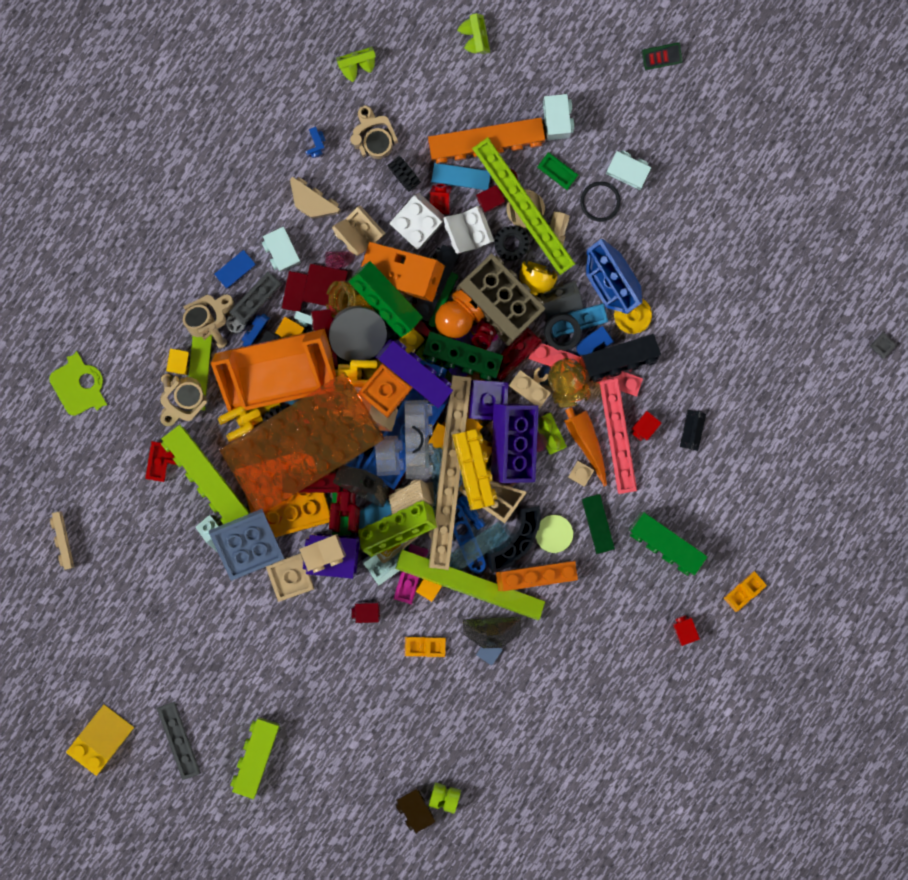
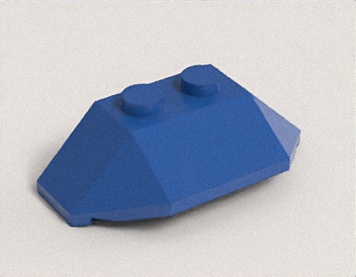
(612, 278)

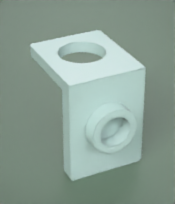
(204, 527)

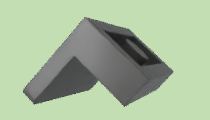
(562, 299)

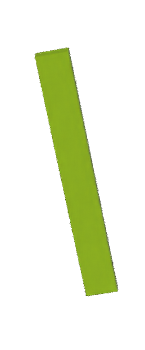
(523, 206)
(470, 585)

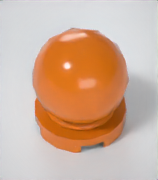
(456, 316)

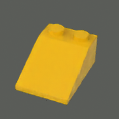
(100, 740)

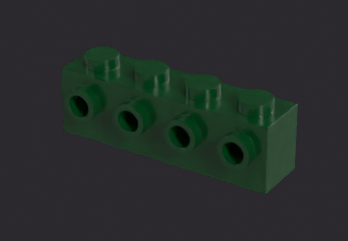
(462, 355)

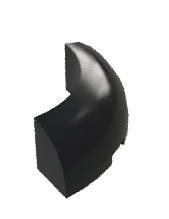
(519, 541)

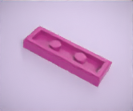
(408, 583)

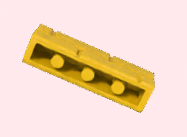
(473, 469)

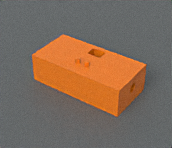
(406, 271)

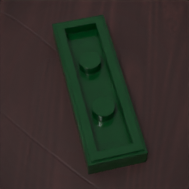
(598, 524)

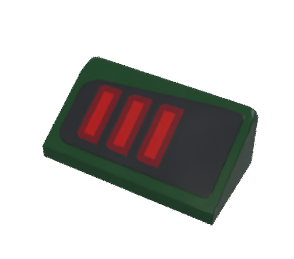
(662, 56)

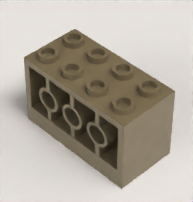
(496, 310)

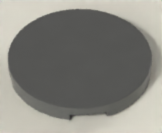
(357, 333)

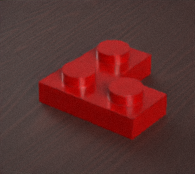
(158, 462)

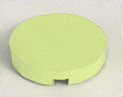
(554, 534)

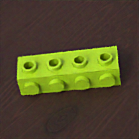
(397, 528)
(255, 758)

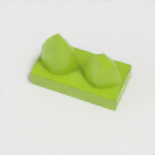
(476, 27)
(348, 62)
(548, 427)

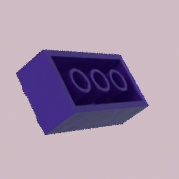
(410, 369)
(514, 443)

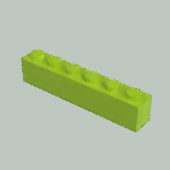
(204, 474)

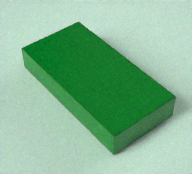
(557, 171)

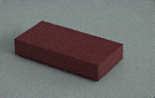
(294, 291)

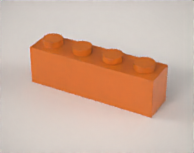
(536, 576)

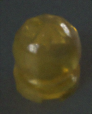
(343, 296)
(568, 382)

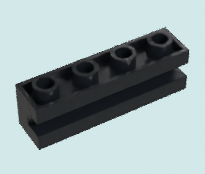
(620, 358)

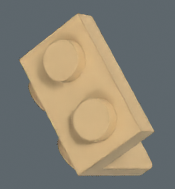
(358, 231)

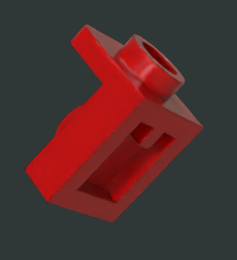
(441, 197)

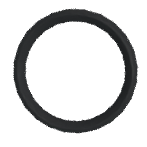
(601, 184)

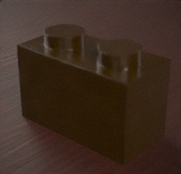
(415, 810)

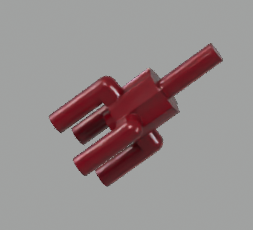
(345, 507)

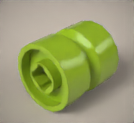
(444, 798)

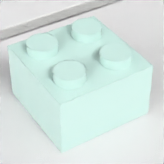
(557, 117)

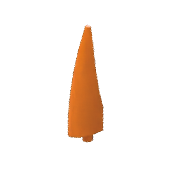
(584, 435)

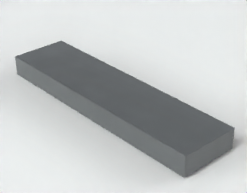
(178, 740)

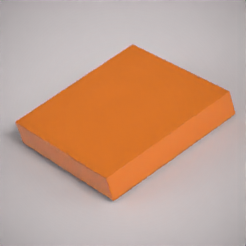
(385, 390)

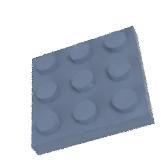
(246, 544)

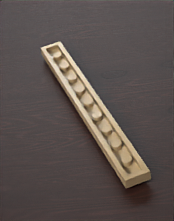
(449, 474)

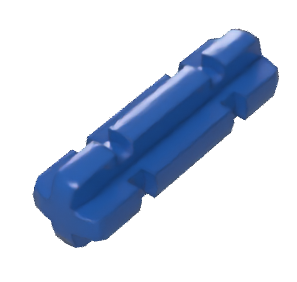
(472, 514)

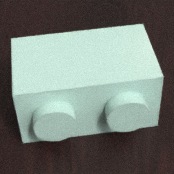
(628, 169)
(281, 250)

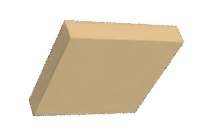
(289, 577)

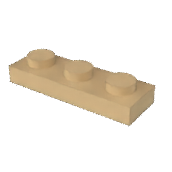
(61, 540)

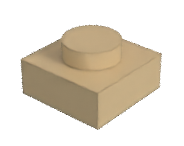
(581, 473)

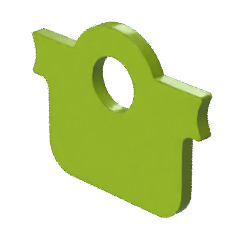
(68, 388)

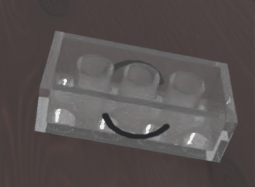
(417, 439)

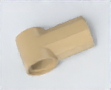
(559, 224)

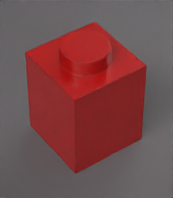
(645, 426)
(685, 630)

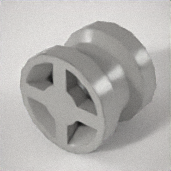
(235, 323)

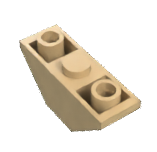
(311, 201)

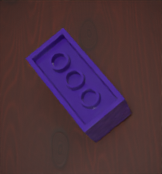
(345, 569)

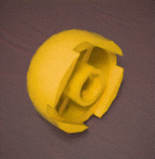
(537, 277)

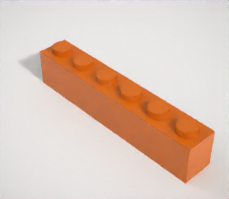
(503, 136)

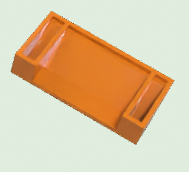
(274, 370)

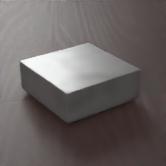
(883, 345)

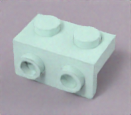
(379, 570)

